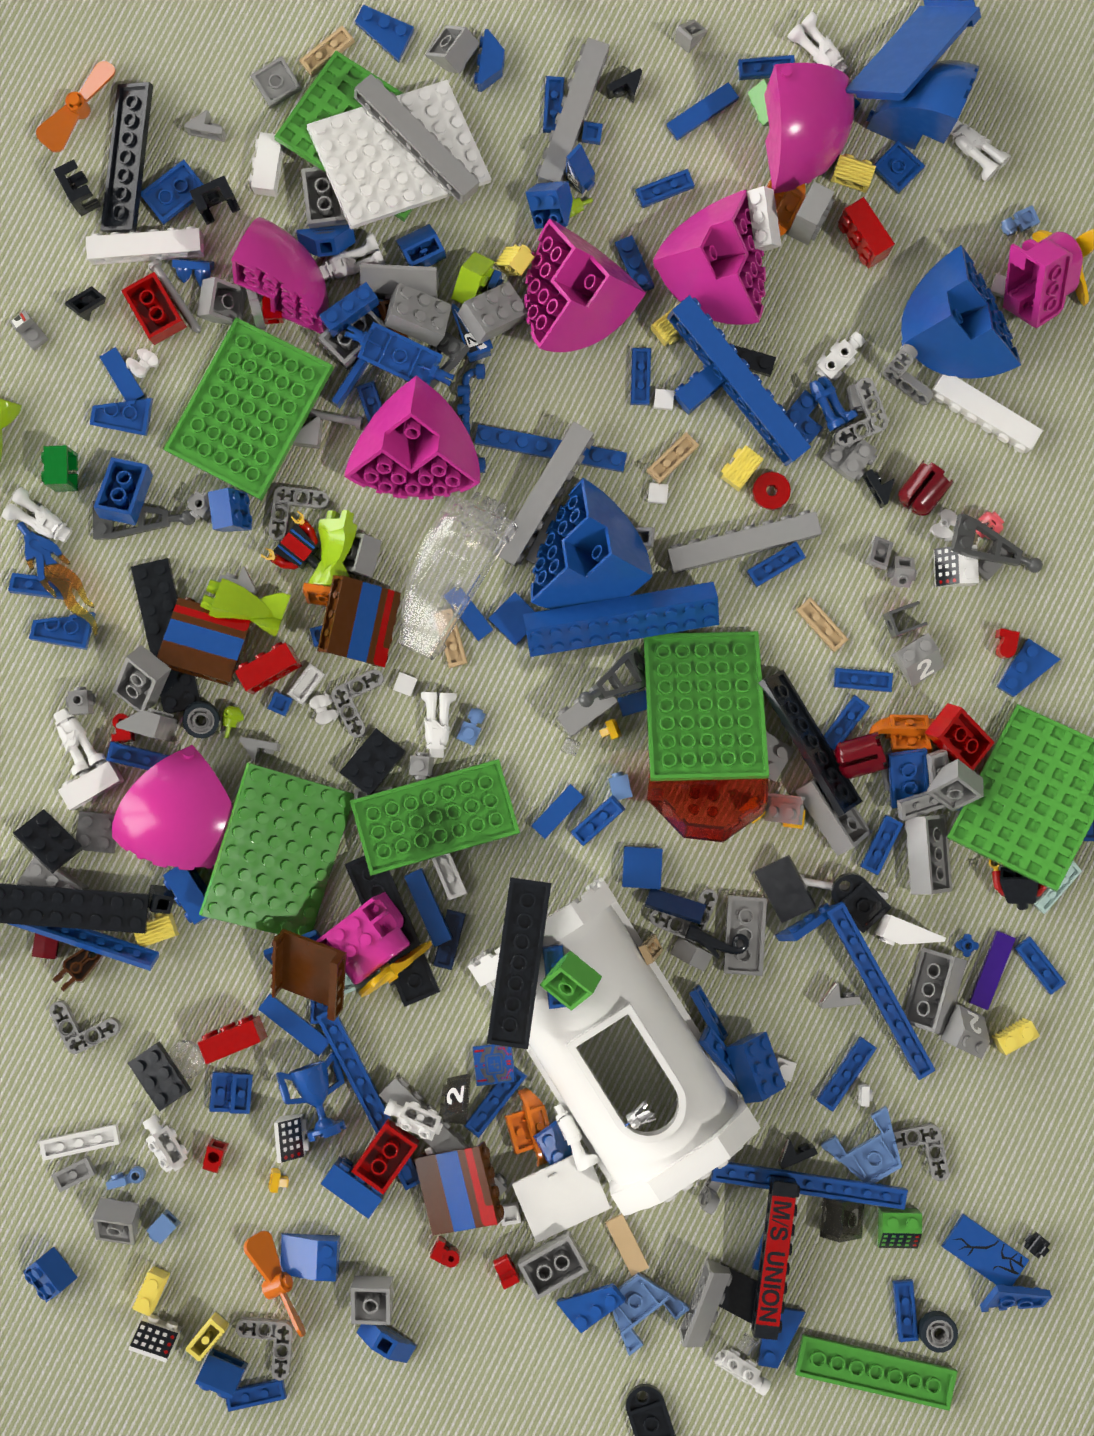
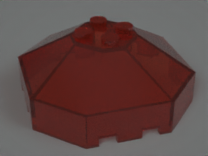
(709, 807)

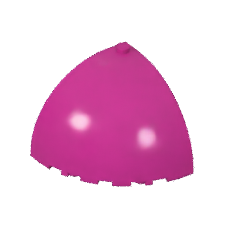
(807, 121)
(716, 262)
(282, 270)
(575, 292)
(415, 447)
(175, 813)

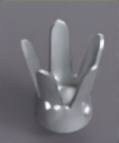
(636, 1119)

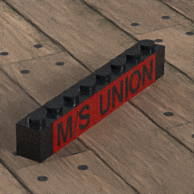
(774, 1257)

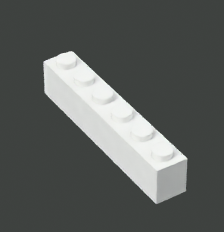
(144, 246)
(986, 412)

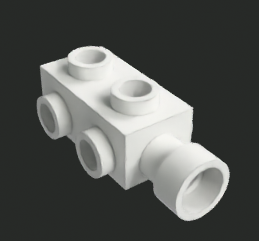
(839, 360)
(415, 1119)
(164, 1145)
(743, 1370)

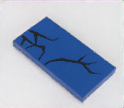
(984, 1252)

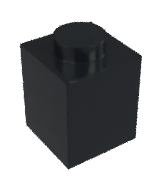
(160, 899)

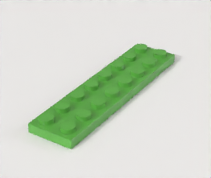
(876, 1372)

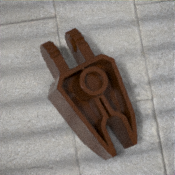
(79, 968)

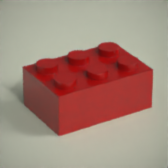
(865, 233)
(154, 308)
(268, 667)
(959, 736)
(232, 1038)
(385, 1156)

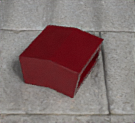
(45, 947)

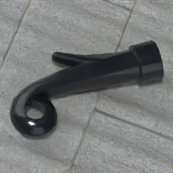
(712, 944)

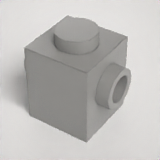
(421, 766)

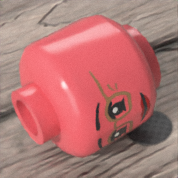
(991, 520)

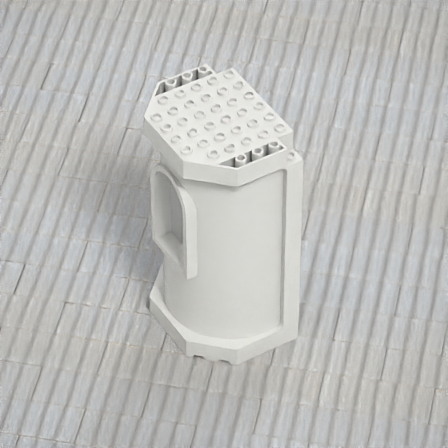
(709, 1114)

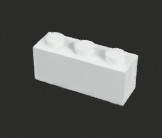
(266, 165)
(764, 218)
(90, 784)

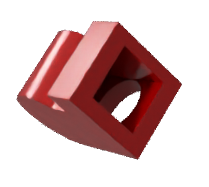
(270, 317)
(1008, 643)
(121, 735)
(214, 1155)
(445, 1254)
(506, 1271)

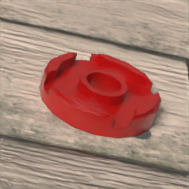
(781, 485)

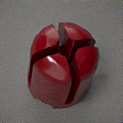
(924, 489)
(860, 756)

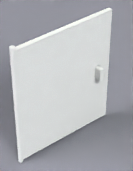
(560, 1199)

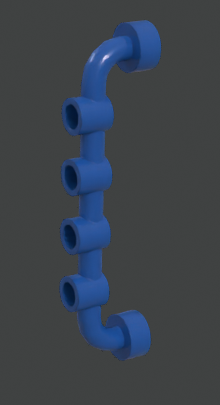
(464, 408)

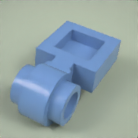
(1023, 219)
(469, 731)
(119, 1180)

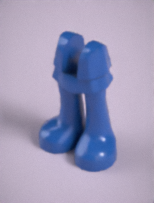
(823, 390)

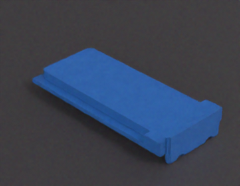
(914, 49)

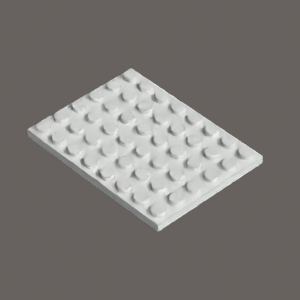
(375, 172)

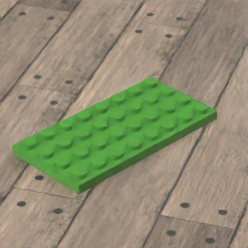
(434, 817)

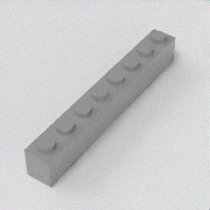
(574, 110)
(416, 138)
(546, 491)
(743, 542)
(447, 1139)

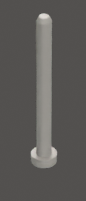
(155, 265)
(358, 423)

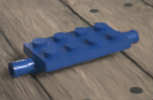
(398, 354)

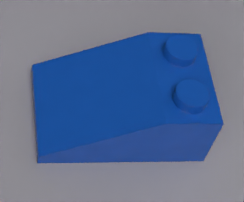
(310, 1256)

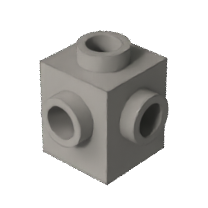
(196, 511)
(902, 572)
(80, 701)

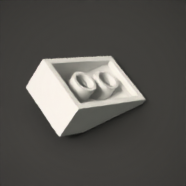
(896, 930)

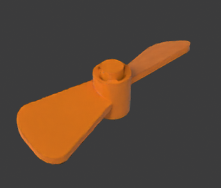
(58, 128)
(263, 1254)

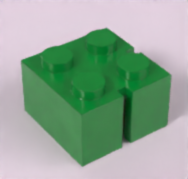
(57, 463)

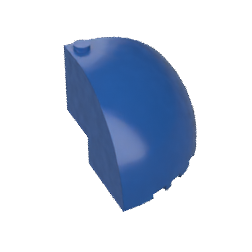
(929, 107)
(957, 322)
(589, 553)

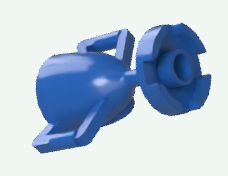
(313, 1087)

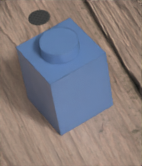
(620, 786)
(163, 1227)

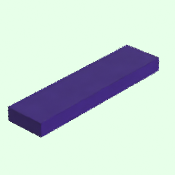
(992, 970)

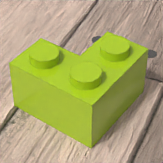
(472, 277)

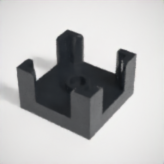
(71, 184)
(213, 194)

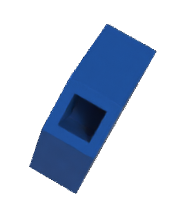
(490, 61)
(326, 240)
(387, 1342)

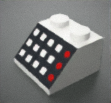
(954, 569)
(291, 1137)
(156, 1338)

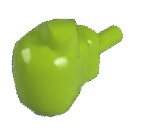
(578, 205)
(230, 718)

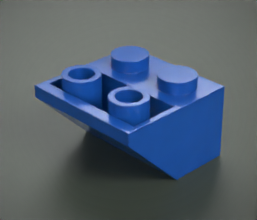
(550, 201)
(421, 247)
(230, 510)
(49, 1274)
(221, 1374)

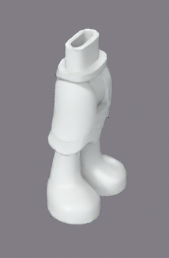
(826, 51)
(973, 143)
(345, 263)
(45, 522)
(437, 731)
(72, 734)
(573, 1136)

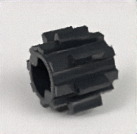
(1036, 1245)

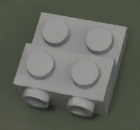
(850, 459)

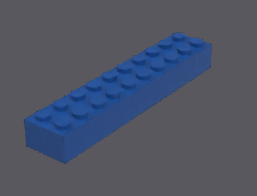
(741, 383)
(622, 619)

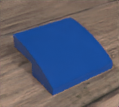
(642, 867)
(230, 1092)

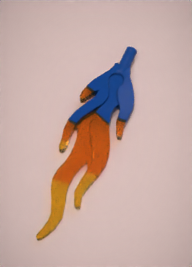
(50, 571)

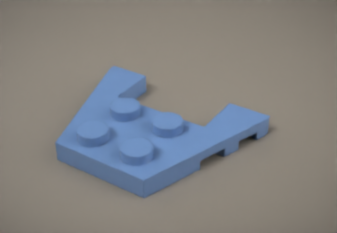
(872, 1158)
(641, 1300)

